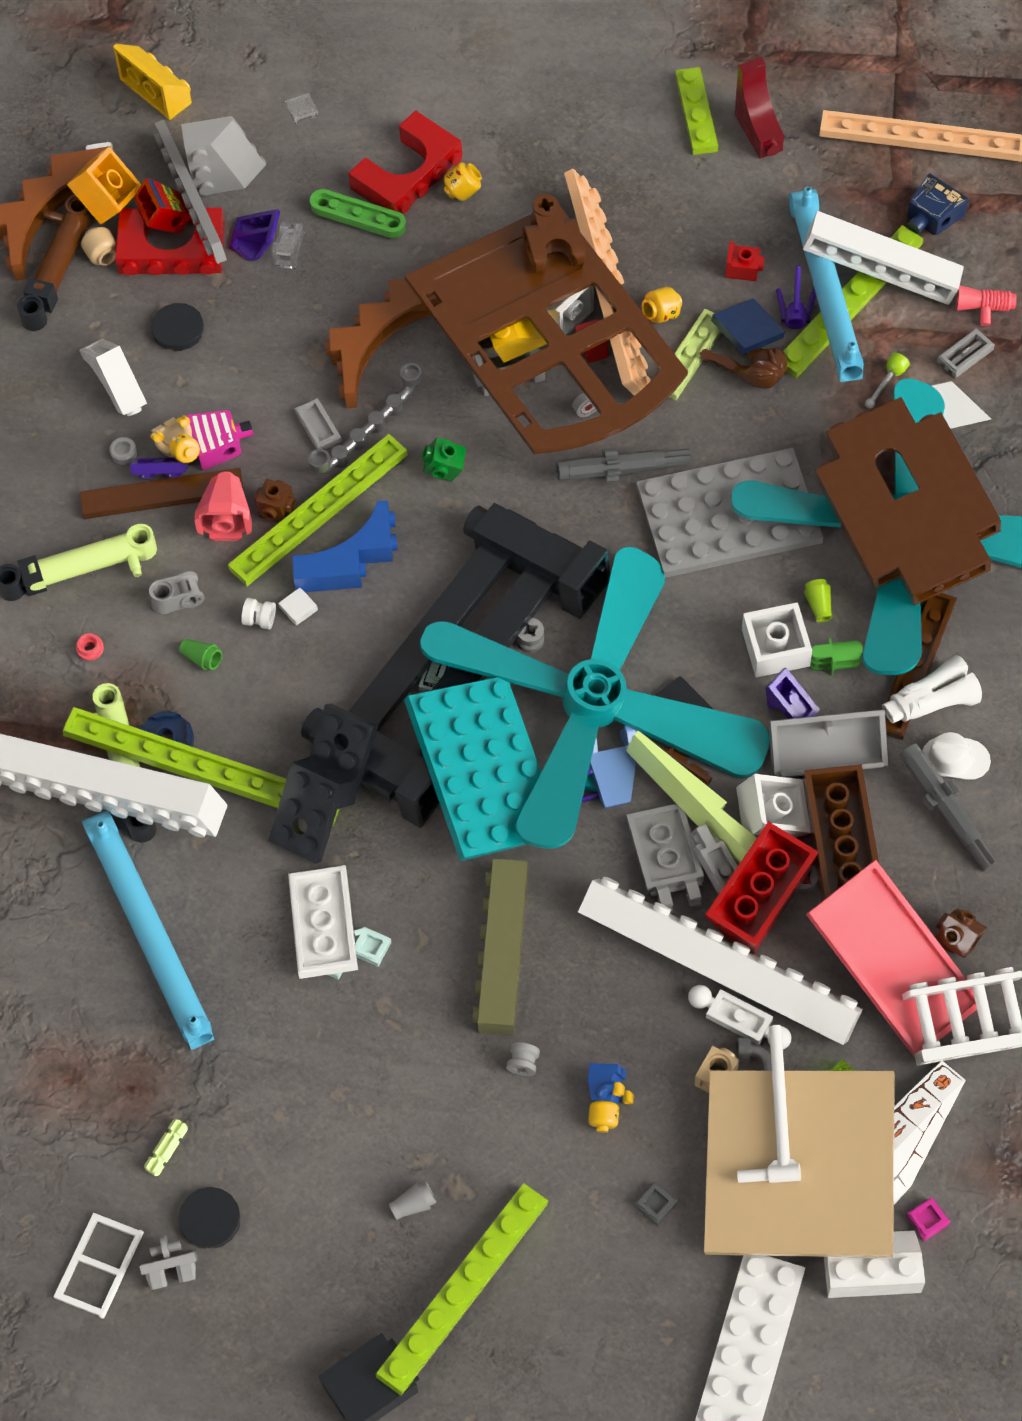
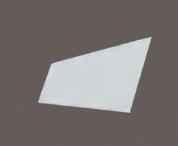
(959, 407)

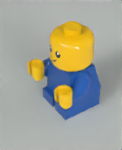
(606, 1092)

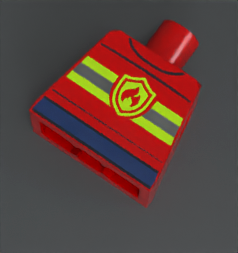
(162, 207)

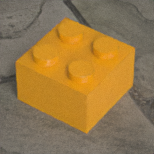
(104, 185)

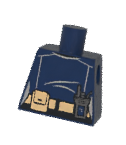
(935, 206)

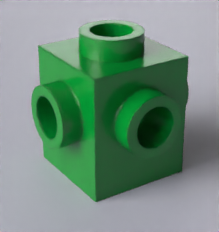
(443, 459)

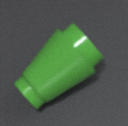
(201, 653)

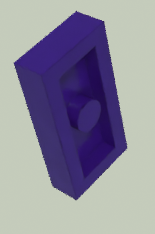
(162, 465)

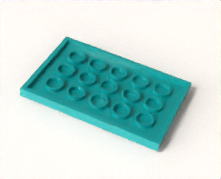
(476, 762)

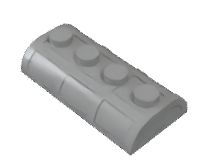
(828, 742)

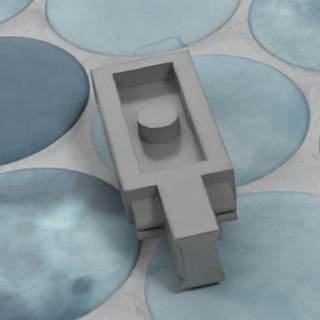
(713, 857)

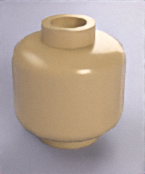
(99, 246)

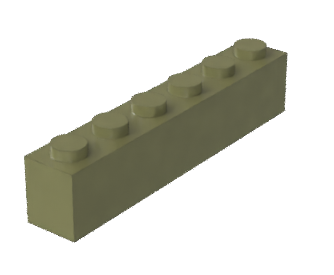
(502, 947)

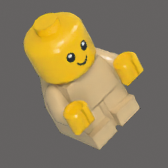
(176, 439)

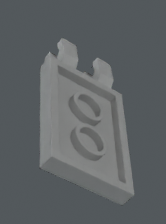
(666, 854)

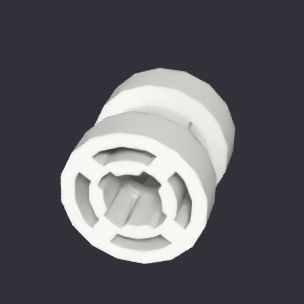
(258, 613)

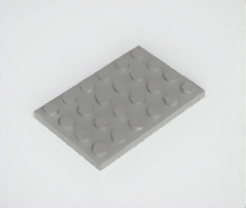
(694, 517)

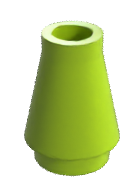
(819, 598)

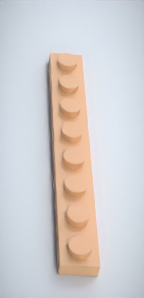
(921, 135)

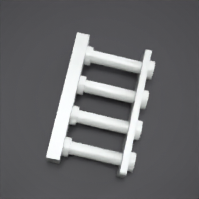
(961, 1045)

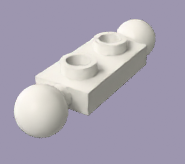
(735, 1015)

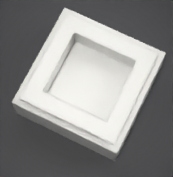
(298, 606)

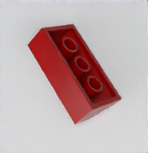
(761, 887)

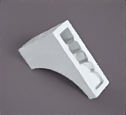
(115, 375)

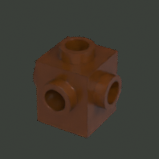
(274, 500)
(959, 932)

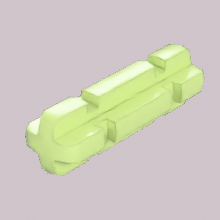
(165, 1147)

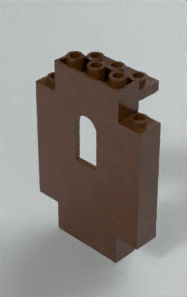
(925, 536)

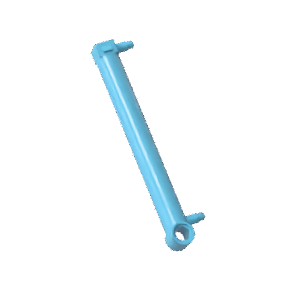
(828, 291)
(148, 929)

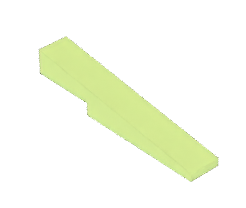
(691, 795)

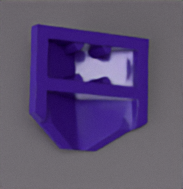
(254, 233)

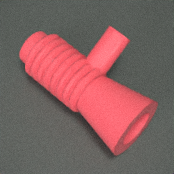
(986, 300)

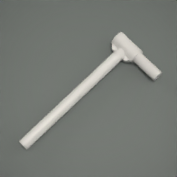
(783, 1168)

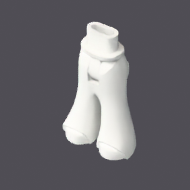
(922, 698)

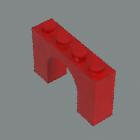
(398, 191)
(137, 256)

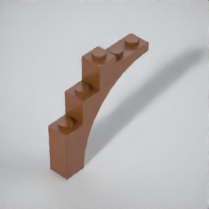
(24, 218)
(377, 322)

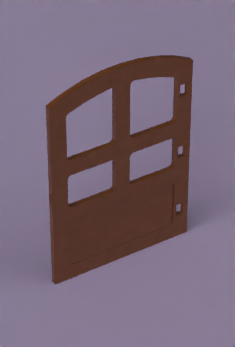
(494, 287)

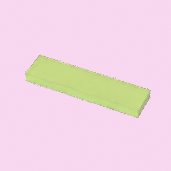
(700, 337)

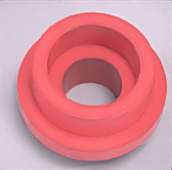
(86, 641)

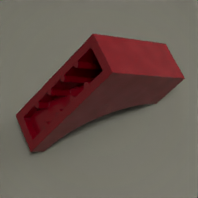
(755, 109)

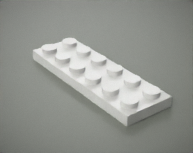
(751, 1340)

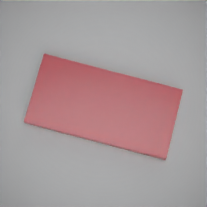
(888, 951)

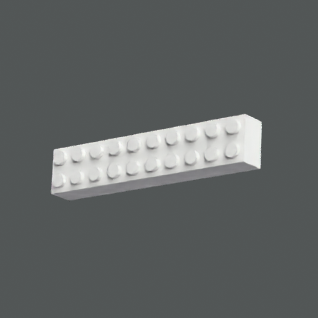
(110, 786)

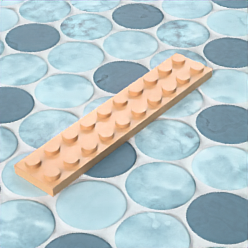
(591, 224)

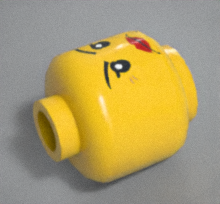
(462, 181)
(662, 305)

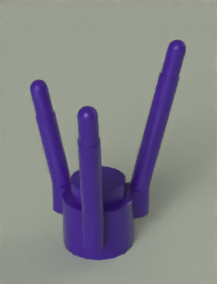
(796, 315)

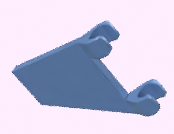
(614, 772)

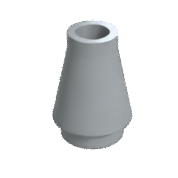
(414, 1200)

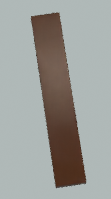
(147, 494)
(933, 625)

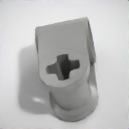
(177, 593)

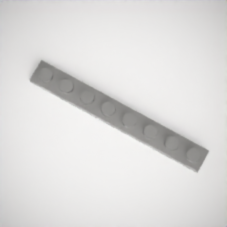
(190, 196)

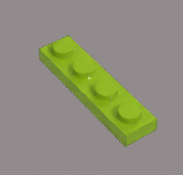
(696, 111)

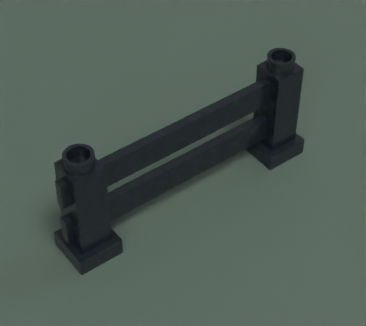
(501, 542)

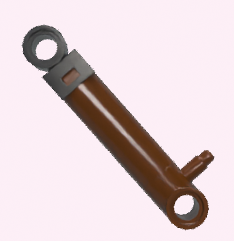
(41, 292)

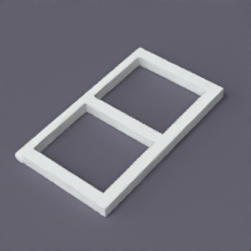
(119, 1273)

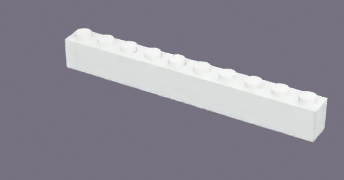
(721, 960)

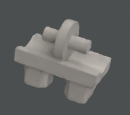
(155, 1270)

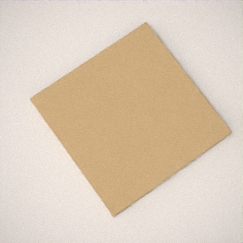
(845, 1155)

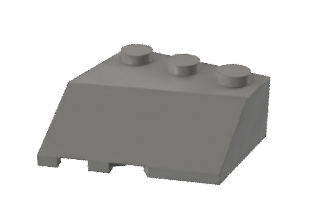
(220, 155)

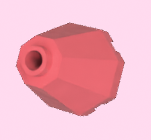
(223, 509)

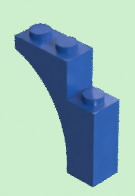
(346, 563)

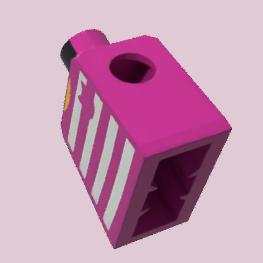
(218, 436)

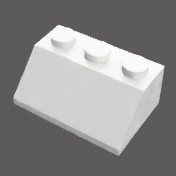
(878, 1275)

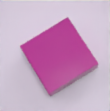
(927, 1219)

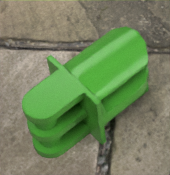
(836, 656)

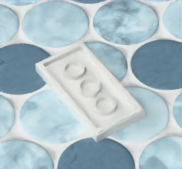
(322, 922)

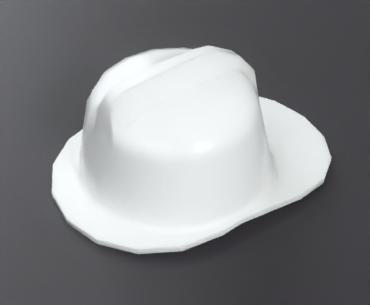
(957, 756)

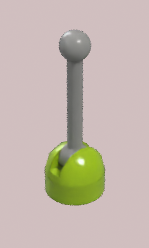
(896, 365)

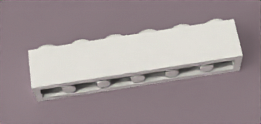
(883, 258)

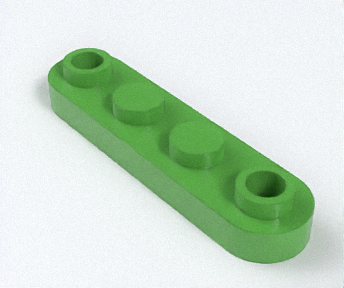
(358, 213)

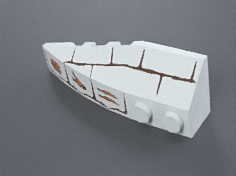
(919, 1120)

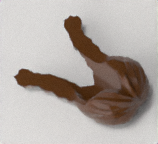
(765, 369)

